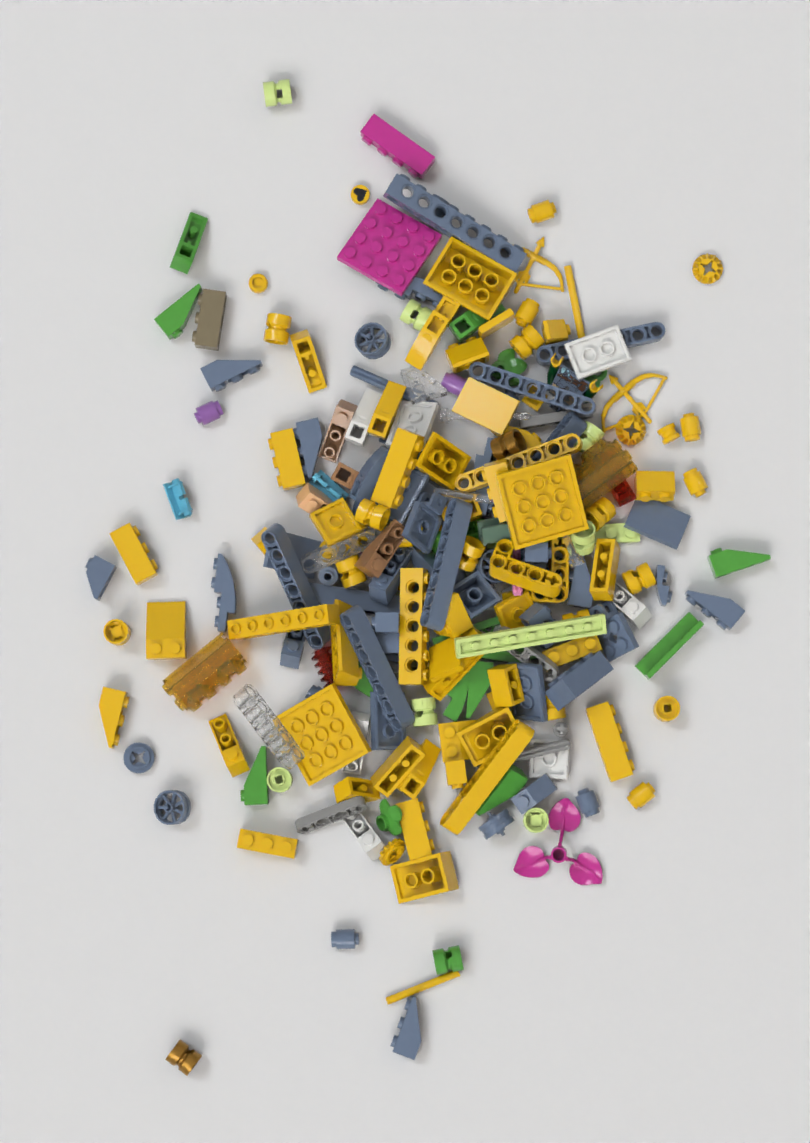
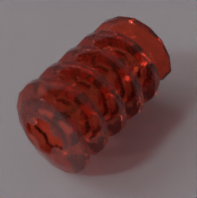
(325, 663)

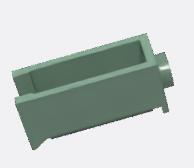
(492, 530)

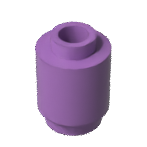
(453, 383)
(208, 412)

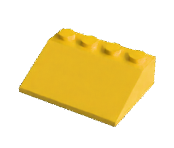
(470, 278)

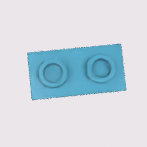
(328, 486)
(179, 504)

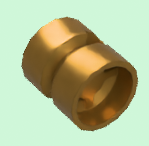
(508, 445)
(183, 1057)

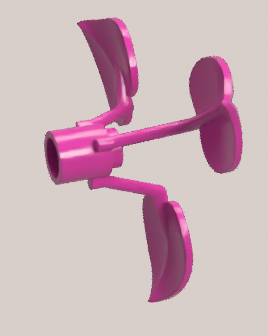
(533, 863)

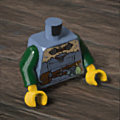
(564, 378)

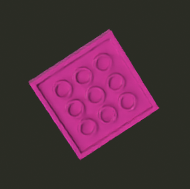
(389, 247)

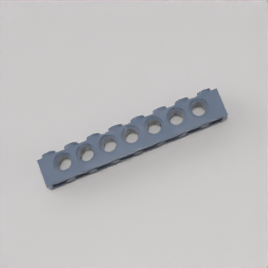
(411, 204)

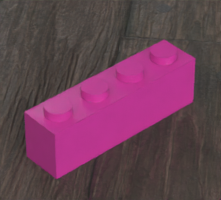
(397, 146)

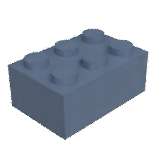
(578, 679)

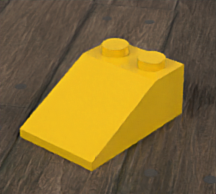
(442, 461)
(166, 630)
(484, 734)
(450, 744)
(424, 877)

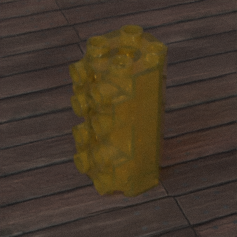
(602, 470)
(204, 673)

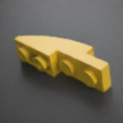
(431, 332)

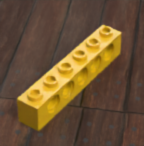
(408, 578)
(283, 622)

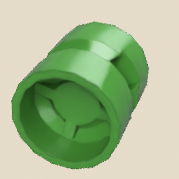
(447, 960)

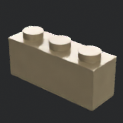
(209, 319)

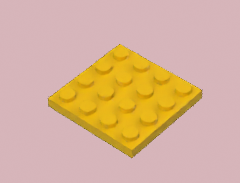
(542, 501)
(324, 733)

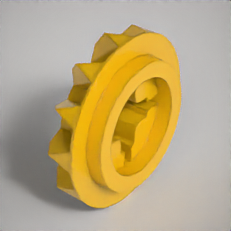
(710, 277)
(626, 422)
(392, 852)

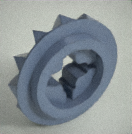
(129, 757)

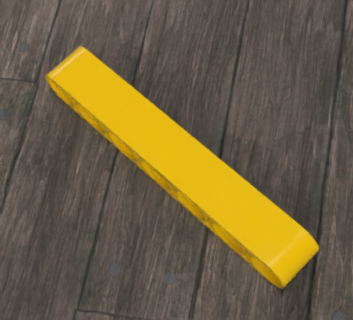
(526, 456)
(487, 777)

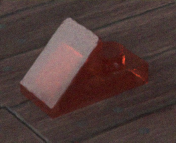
(623, 494)

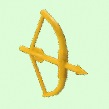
(524, 276)
(623, 391)

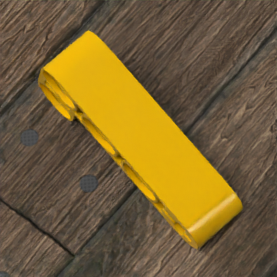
(554, 565)
(547, 584)

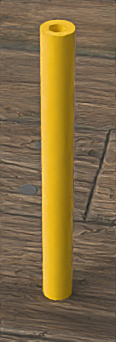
(574, 301)
(422, 986)

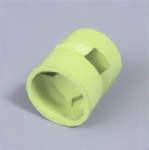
(270, 92)
(408, 312)
(590, 436)
(584, 540)
(424, 711)
(279, 779)
(535, 820)

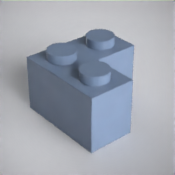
(536, 555)
(387, 631)

